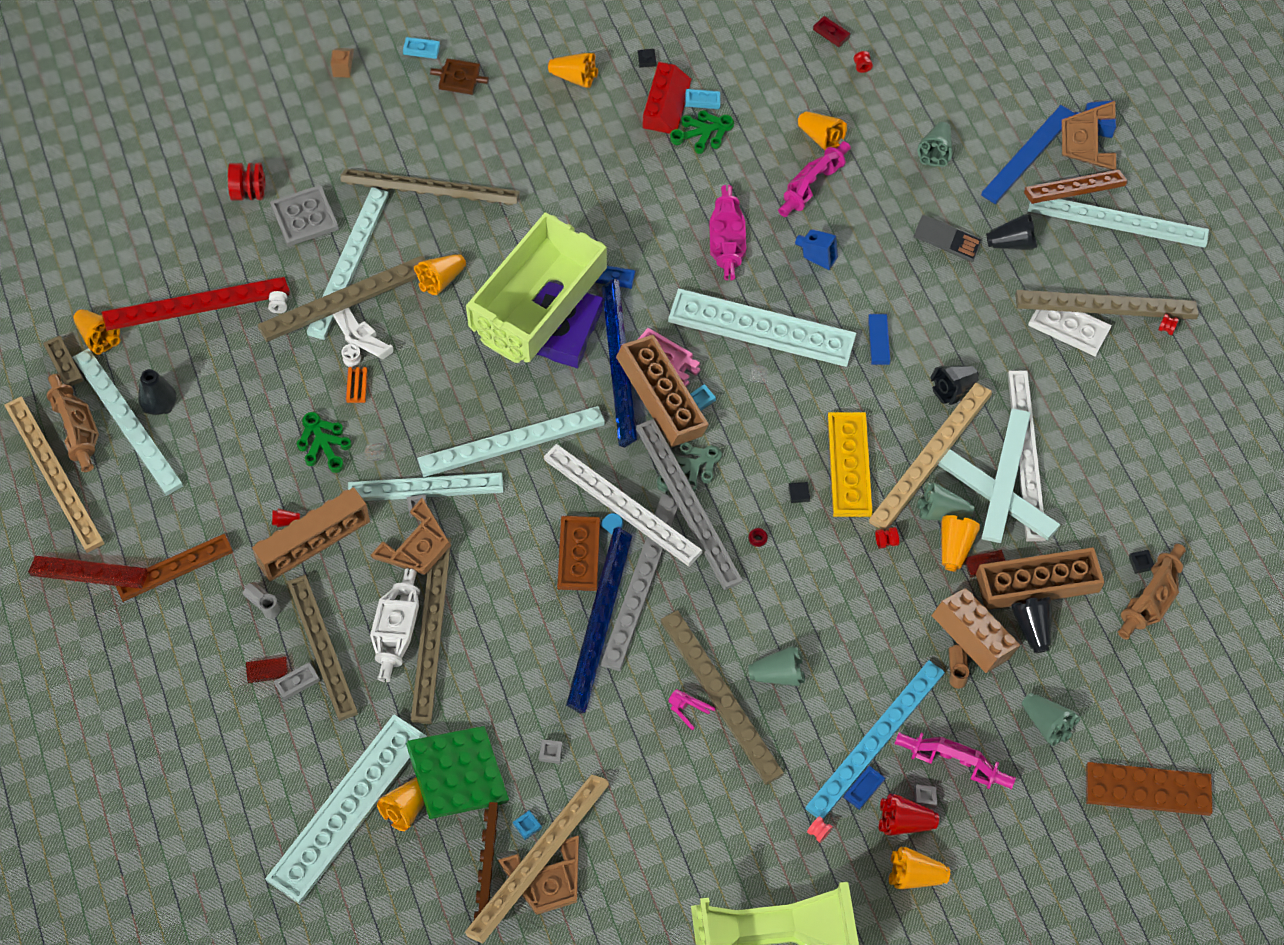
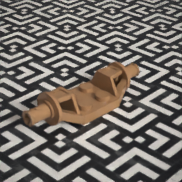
(77, 421)
(1156, 596)

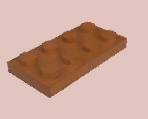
(578, 553)

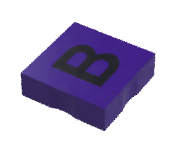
(571, 337)

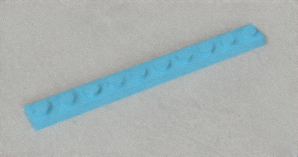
(874, 740)

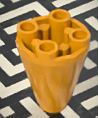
(575, 68)
(439, 272)
(94, 331)
(916, 870)

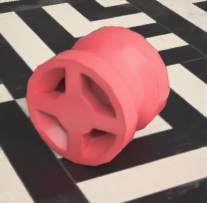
(819, 829)

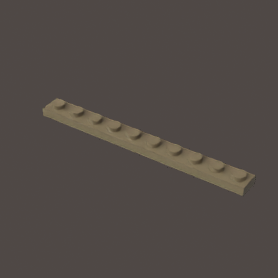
(423, 186)
(339, 300)
(1106, 304)
(430, 641)
(722, 698)

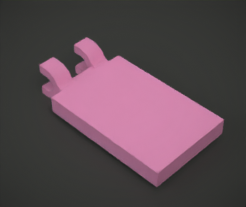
(678, 356)

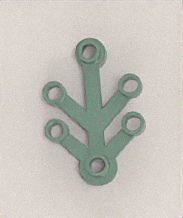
(693, 465)

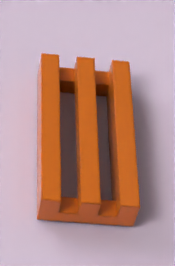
(357, 372)

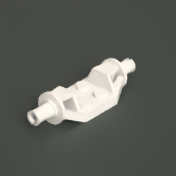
(395, 624)

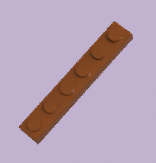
(1075, 186)
(180, 565)

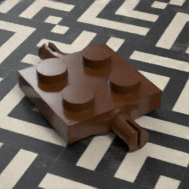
(459, 76)

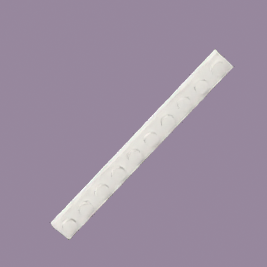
(1028, 465)
(623, 505)

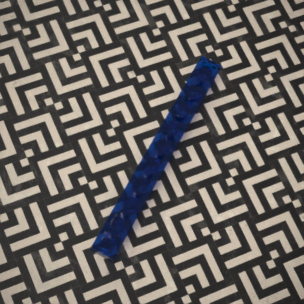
(620, 382)
(599, 621)

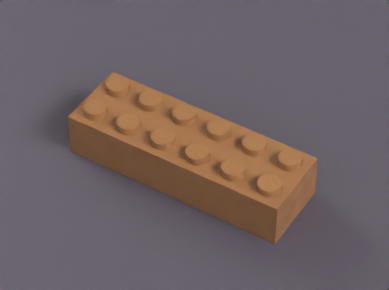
(662, 390)
(311, 534)
(1040, 577)

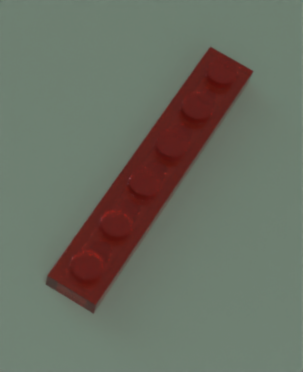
(88, 572)

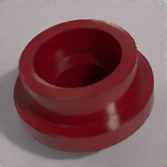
(758, 532)

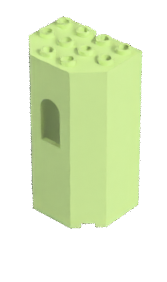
(505, 306)

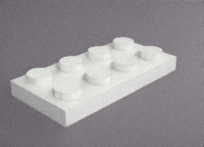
(1072, 328)

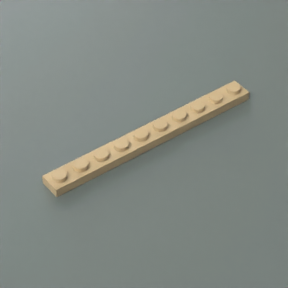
(930, 457)
(54, 475)
(536, 859)

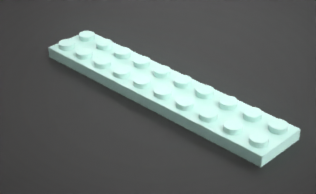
(762, 327)
(344, 811)

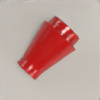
(283, 517)

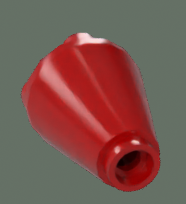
(905, 816)

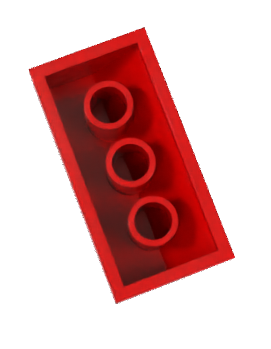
(666, 99)

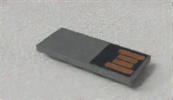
(947, 238)

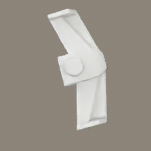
(361, 334)

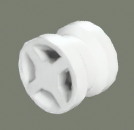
(277, 302)
(349, 351)

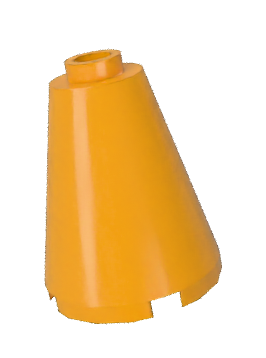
(823, 129)
(957, 540)
(402, 805)

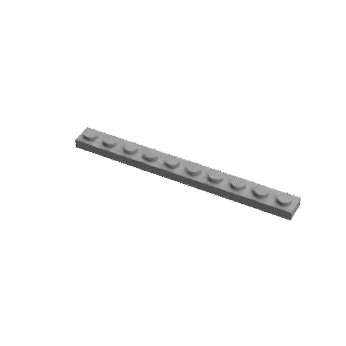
(689, 504)
(637, 591)

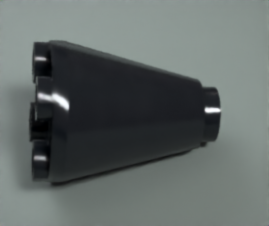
(1014, 234)
(155, 393)
(1035, 622)

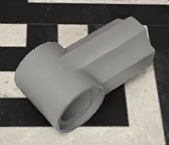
(262, 599)

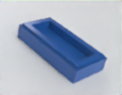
(864, 787)

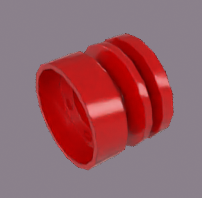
(245, 182)

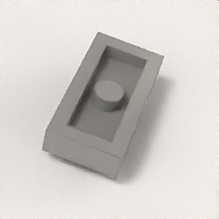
(296, 681)

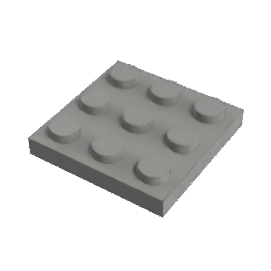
(304, 215)

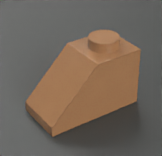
(342, 62)

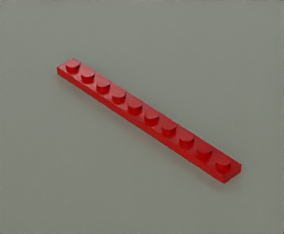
(192, 303)

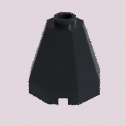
(953, 382)

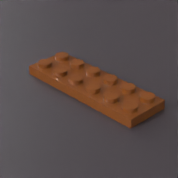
(1148, 788)

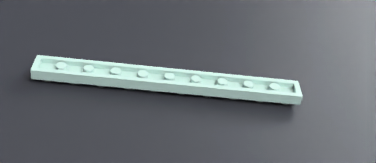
(1122, 221)
(351, 254)
(127, 422)
(510, 441)

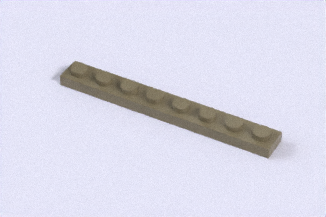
(322, 648)

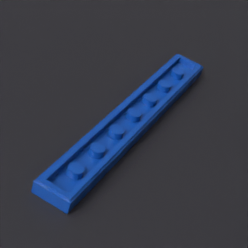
(1026, 155)

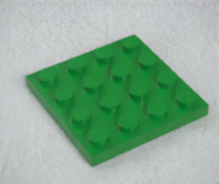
(456, 772)

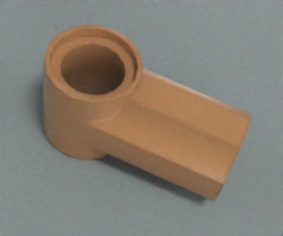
(958, 665)

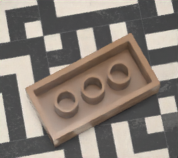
(975, 630)

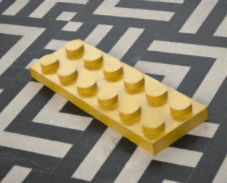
(849, 464)

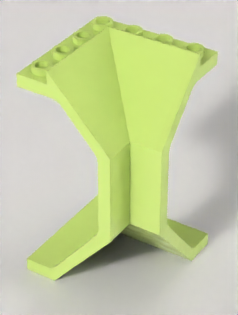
(813, 921)

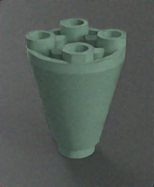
(936, 146)
(942, 502)
(779, 668)
(1050, 718)

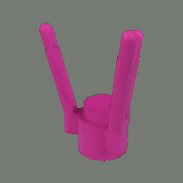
(681, 700)

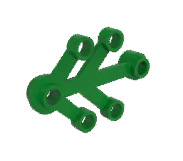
(722, 124)
(322, 439)

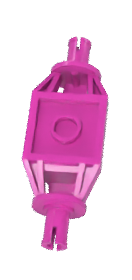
(798, 189)
(727, 233)
(966, 755)

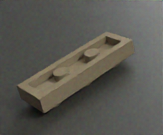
(63, 361)

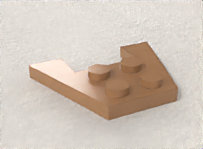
(1081, 136)
(421, 548)
(555, 884)

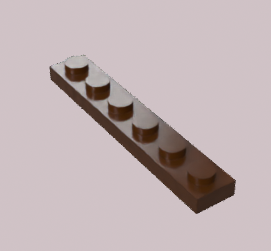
(487, 857)

